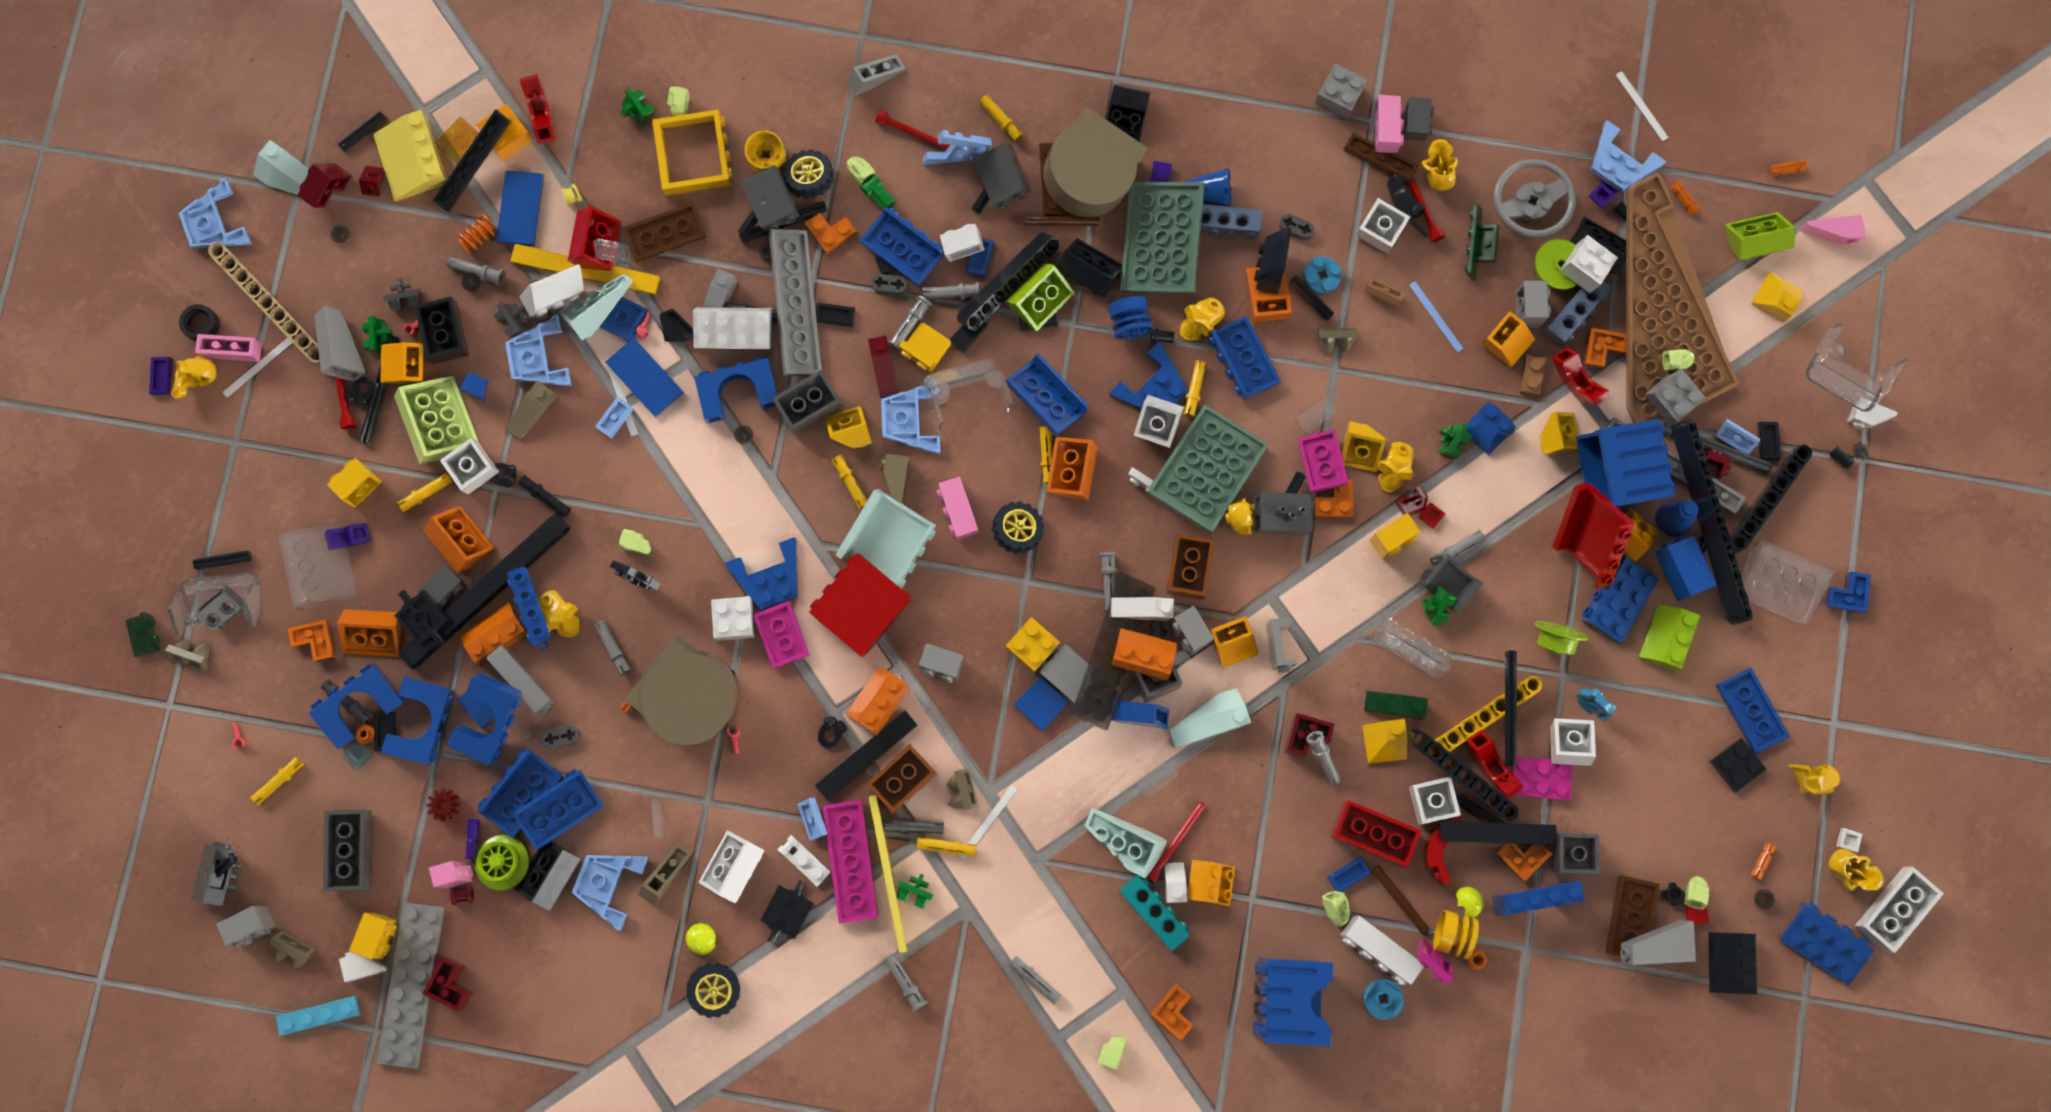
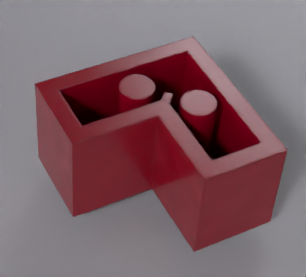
(322, 182)
(1301, 728)
(443, 985)

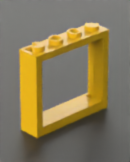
(700, 183)

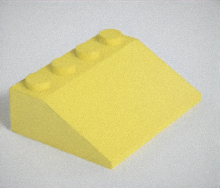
(410, 156)

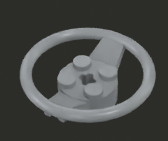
(1542, 196)

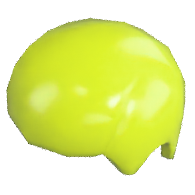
(1471, 900)
(701, 939)

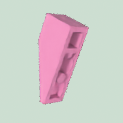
(1840, 230)

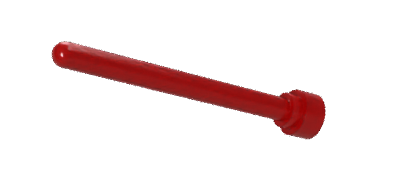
(884, 119)
(1435, 232)
(346, 420)
(1155, 873)

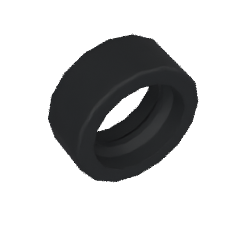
(190, 312)

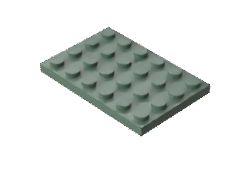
(1162, 237)
(1207, 469)

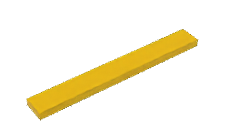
(558, 262)

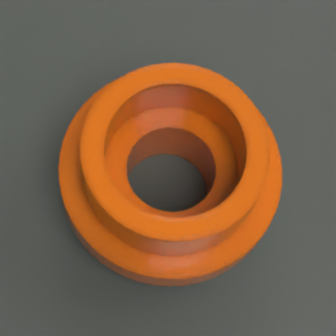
(369, 737)
(1482, 960)

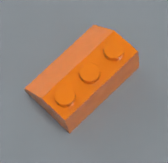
(1072, 468)
(458, 539)
(496, 629)
(370, 633)
(1144, 654)
(878, 700)

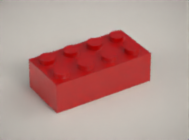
(1376, 833)

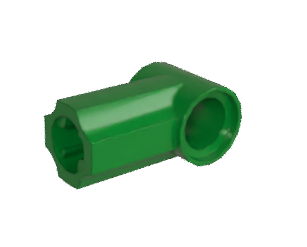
(875, 190)

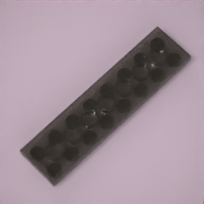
(1102, 680)

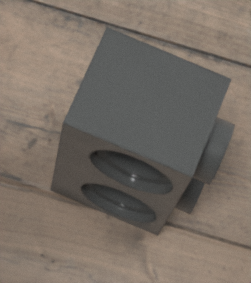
(217, 606)

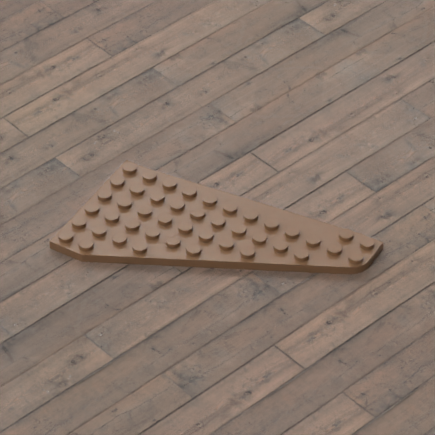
(1665, 304)

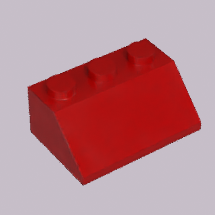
(588, 227)

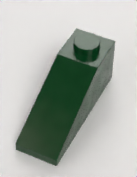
(1396, 704)

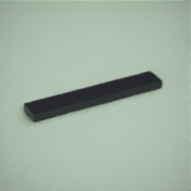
(472, 160)
(866, 755)
(1498, 833)

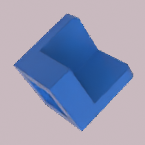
(474, 386)

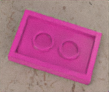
(1323, 461)
(781, 635)
(1543, 778)
(1435, 961)

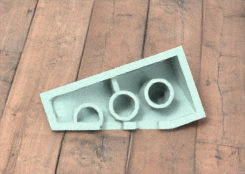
(279, 169)
(587, 315)
(1217, 716)
(1132, 845)

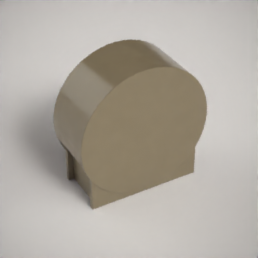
(1091, 166)
(685, 694)

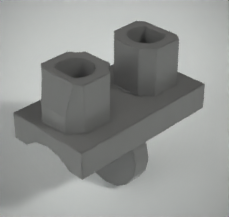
(394, 299)
(514, 316)

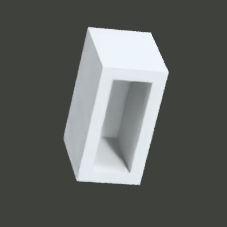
(962, 242)

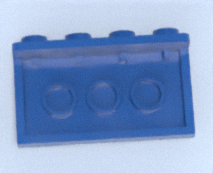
(902, 246)
(1243, 358)
(1047, 395)
(528, 603)
(1619, 604)
(519, 783)
(557, 809)
(1827, 943)

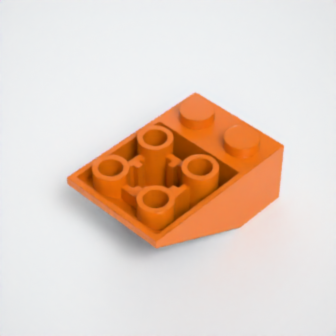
(1267, 305)

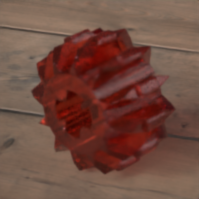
(440, 798)

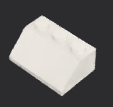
(553, 291)
(731, 866)

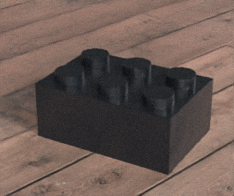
(441, 330)

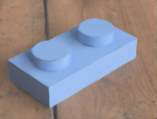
(614, 417)
(1737, 437)
(812, 819)

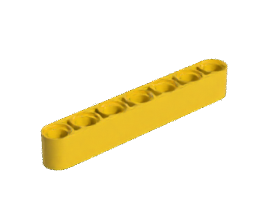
(1492, 713)

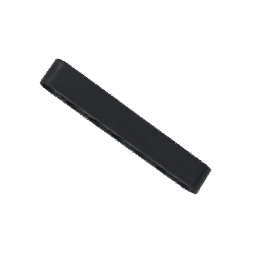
(1008, 281)
(1774, 492)
(1469, 780)

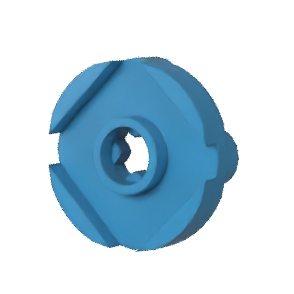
(1332, 271)
(1594, 702)
(1394, 998)

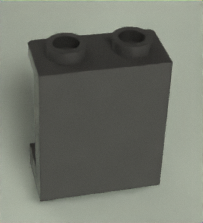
(1452, 578)

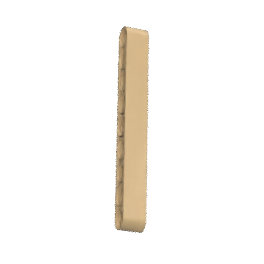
(261, 299)

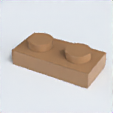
(1384, 292)
(1532, 375)

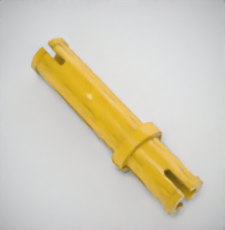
(1007, 125)
(1194, 390)
(1045, 433)
(846, 475)
(424, 492)
(284, 774)
(955, 848)

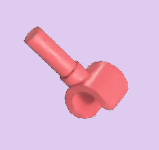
(414, 328)
(641, 330)
(237, 737)
(734, 739)

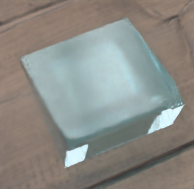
(357, 755)

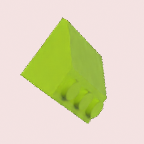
(1760, 235)
(1041, 295)
(1669, 637)

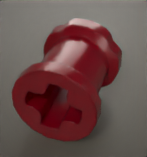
(461, 895)

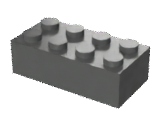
(347, 850)

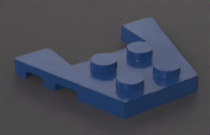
(1164, 384)
(773, 584)

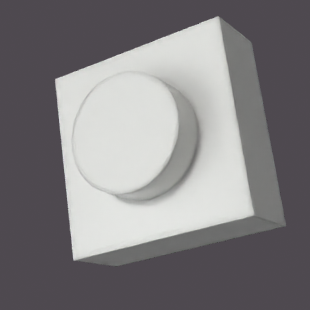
(1849, 840)

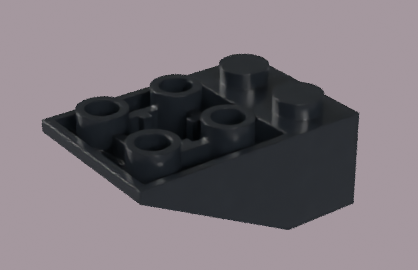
(1128, 109)

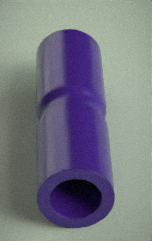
(472, 838)

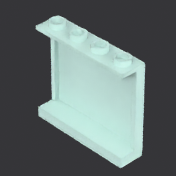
(888, 536)

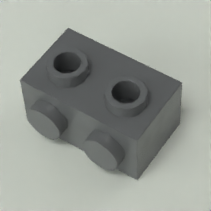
(1418, 118)
(443, 586)

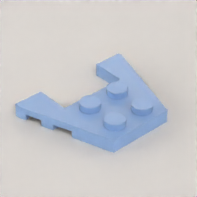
(960, 149)
(1618, 167)
(204, 224)
(529, 359)
(901, 420)
(599, 880)

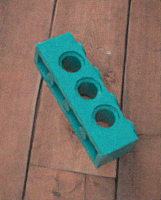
(1130, 893)

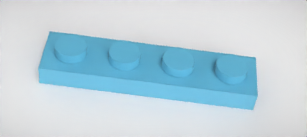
(317, 1015)

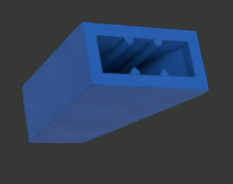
(1141, 714)

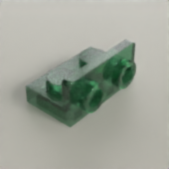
(143, 635)

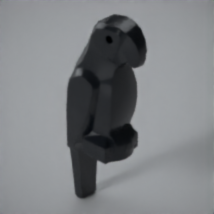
(1405, 202)

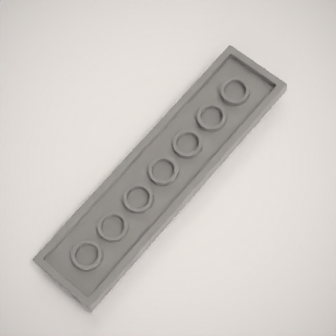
(795, 302)
(411, 971)

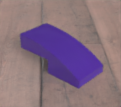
(1603, 194)
(348, 536)

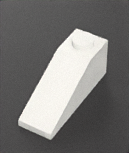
(1143, 608)

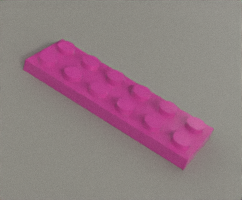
(850, 861)

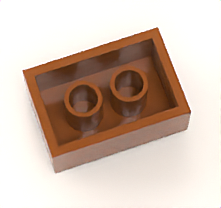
(1190, 566)
(902, 779)

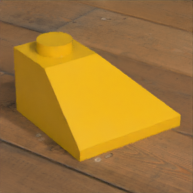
(1778, 297)
(848, 428)
(1559, 434)
(1362, 447)
(1385, 741)

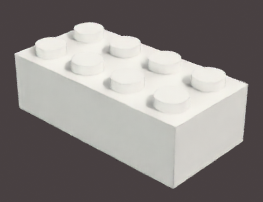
(732, 328)
(1899, 909)
(1382, 950)

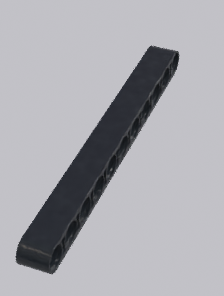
(1712, 522)
(488, 587)

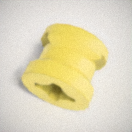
(570, 196)

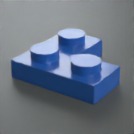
(1853, 598)

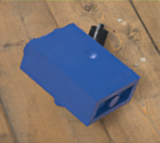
(1686, 566)

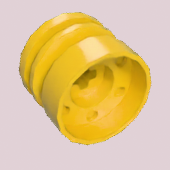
(765, 143)
(1460, 935)

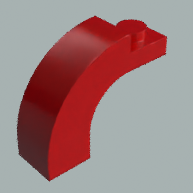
(539, 109)
(1577, 380)
(1491, 765)
(1434, 852)

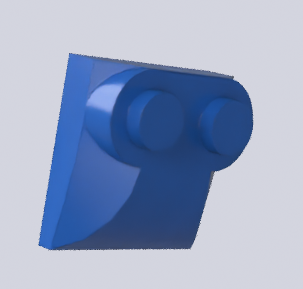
(1489, 427)

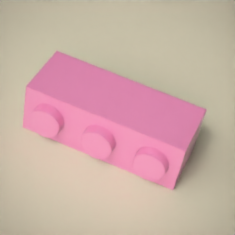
(1388, 124)
(228, 348)
(957, 508)
(451, 874)

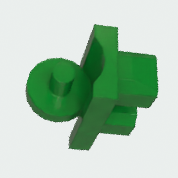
(633, 108)
(377, 333)
(1451, 437)
(1435, 606)
(905, 890)

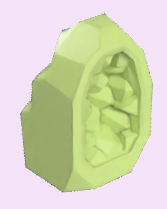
(678, 100)
(859, 169)
(1677, 359)
(634, 542)
(1697, 893)
(1336, 907)
(1112, 1052)

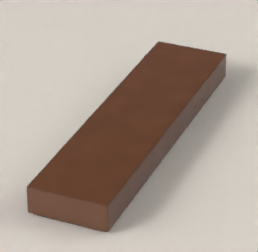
(1388, 162)

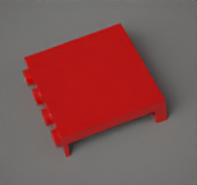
(1594, 532)
(860, 604)

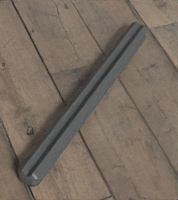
(1735, 455)

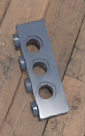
(1232, 215)
(1558, 332)

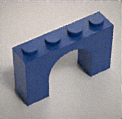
(711, 385)
(370, 681)
(503, 702)
(424, 747)
(1538, 898)

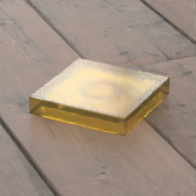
(457, 139)

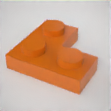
(827, 236)
(1599, 343)
(1337, 506)
(315, 634)
(1521, 862)
(1168, 1012)

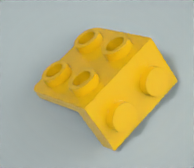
(925, 347)

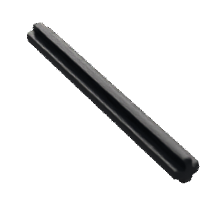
(375, 404)
(1510, 708)

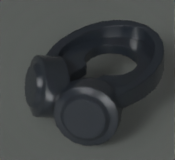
(365, 397)
(509, 469)
(840, 728)

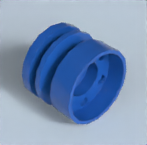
(1130, 317)

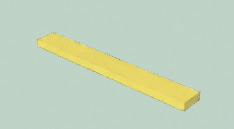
(888, 875)

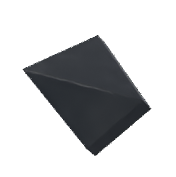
(675, 327)

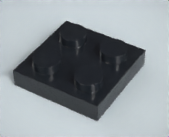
(1737, 765)

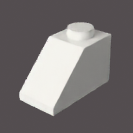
(1865, 420)
(1175, 883)
(358, 967)

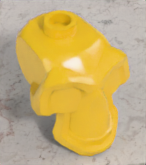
(1440, 166)
(1201, 319)
(192, 373)
(1396, 467)
(1241, 516)
(559, 614)
(1816, 779)
(1855, 870)

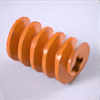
(476, 234)

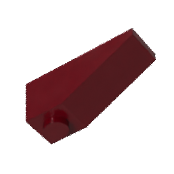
(883, 366)

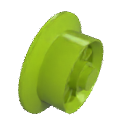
(1550, 260)
(1559, 637)
(502, 862)

